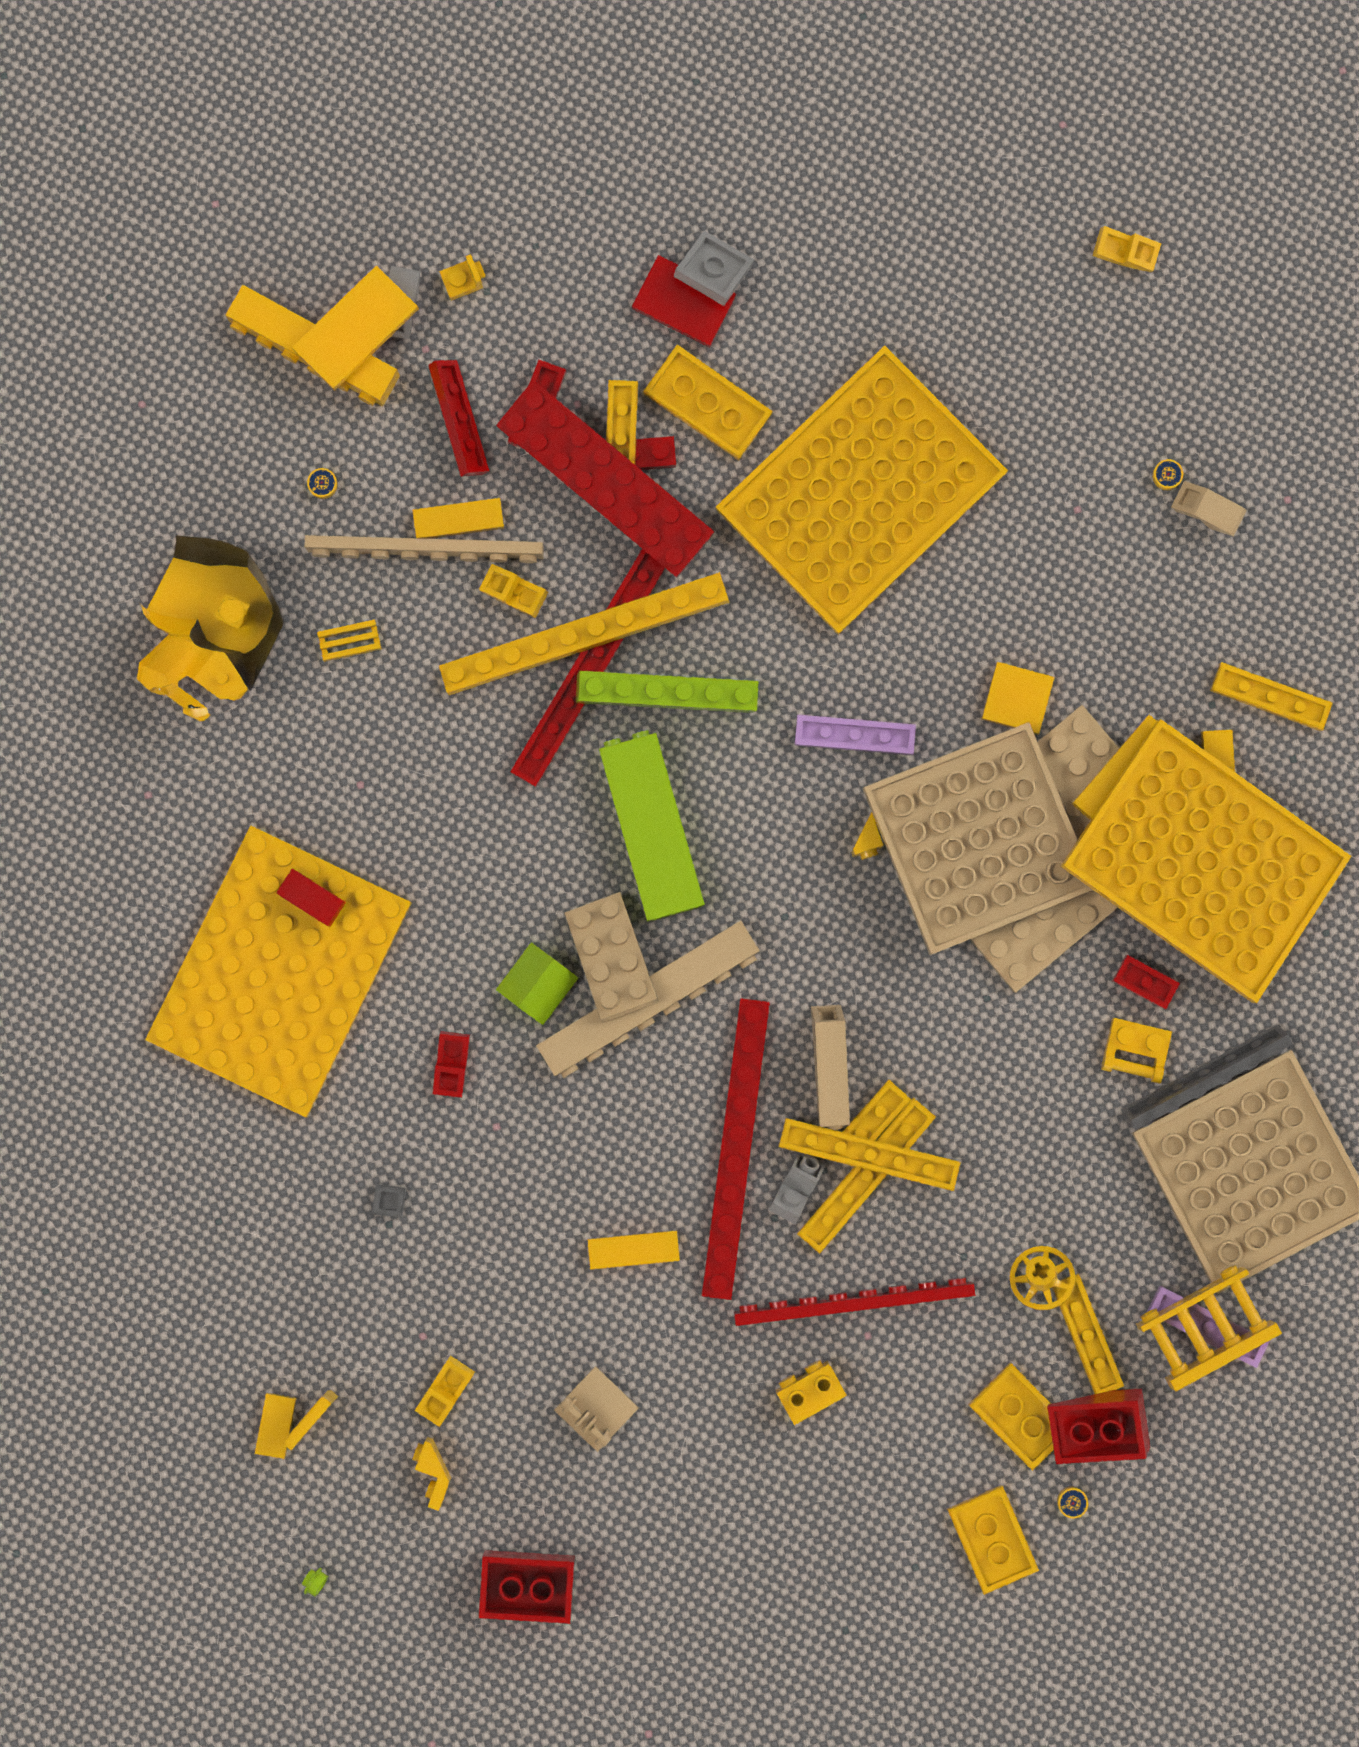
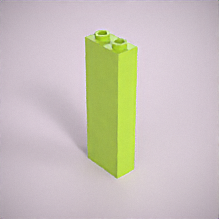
(651, 826)

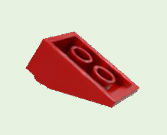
(1100, 1427)

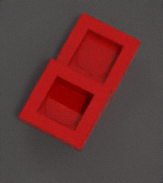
(310, 897)
(451, 1064)

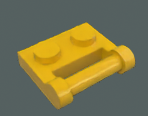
(1137, 1040)

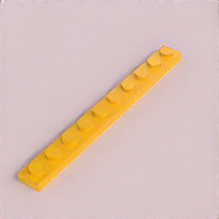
(584, 633)

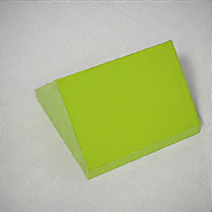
(537, 983)

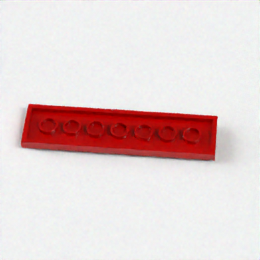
(605, 478)

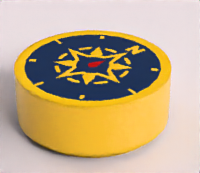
(1167, 474)
(322, 483)
(1072, 1502)

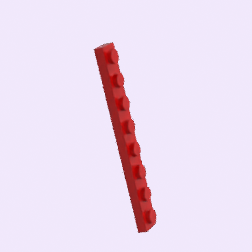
(866, 1300)

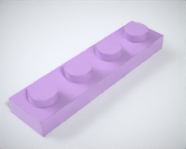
(855, 735)
(1205, 1324)

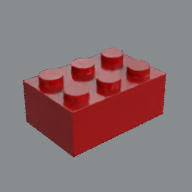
(526, 1586)

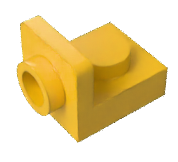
(463, 278)

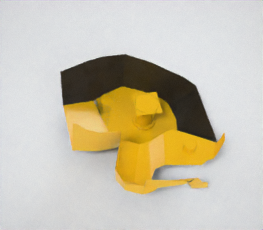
(216, 623)

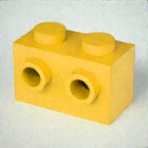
(810, 1391)

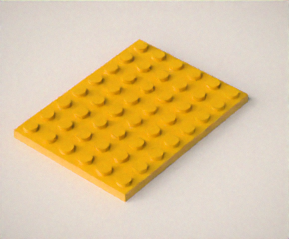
(861, 489)
(1206, 861)
(270, 985)

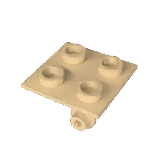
(596, 1409)

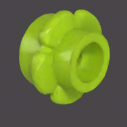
(314, 1582)

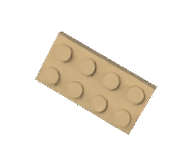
(611, 957)

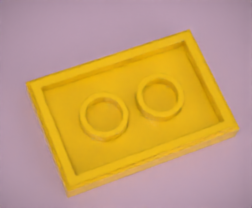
(1016, 1415)
(992, 1539)

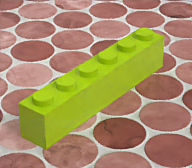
(667, 691)

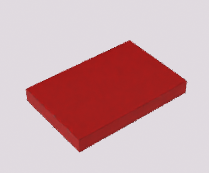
(679, 304)

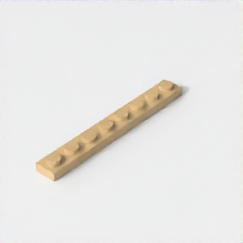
(414, 547)

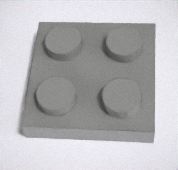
(713, 268)

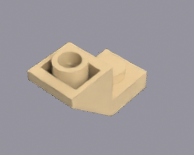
(1209, 507)

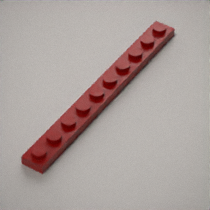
(563, 709)
(735, 1149)

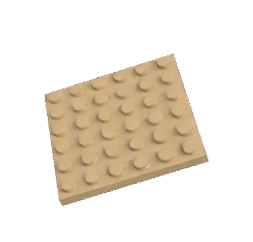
(977, 837)
(1253, 1169)

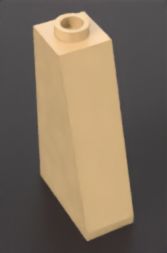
(830, 1066)

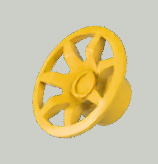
(1042, 1276)

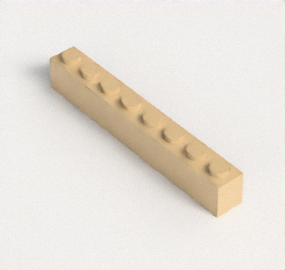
(672, 983)

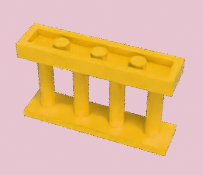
(1234, 1344)

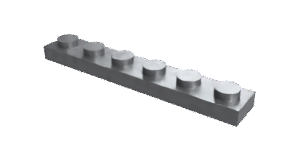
(1213, 1073)

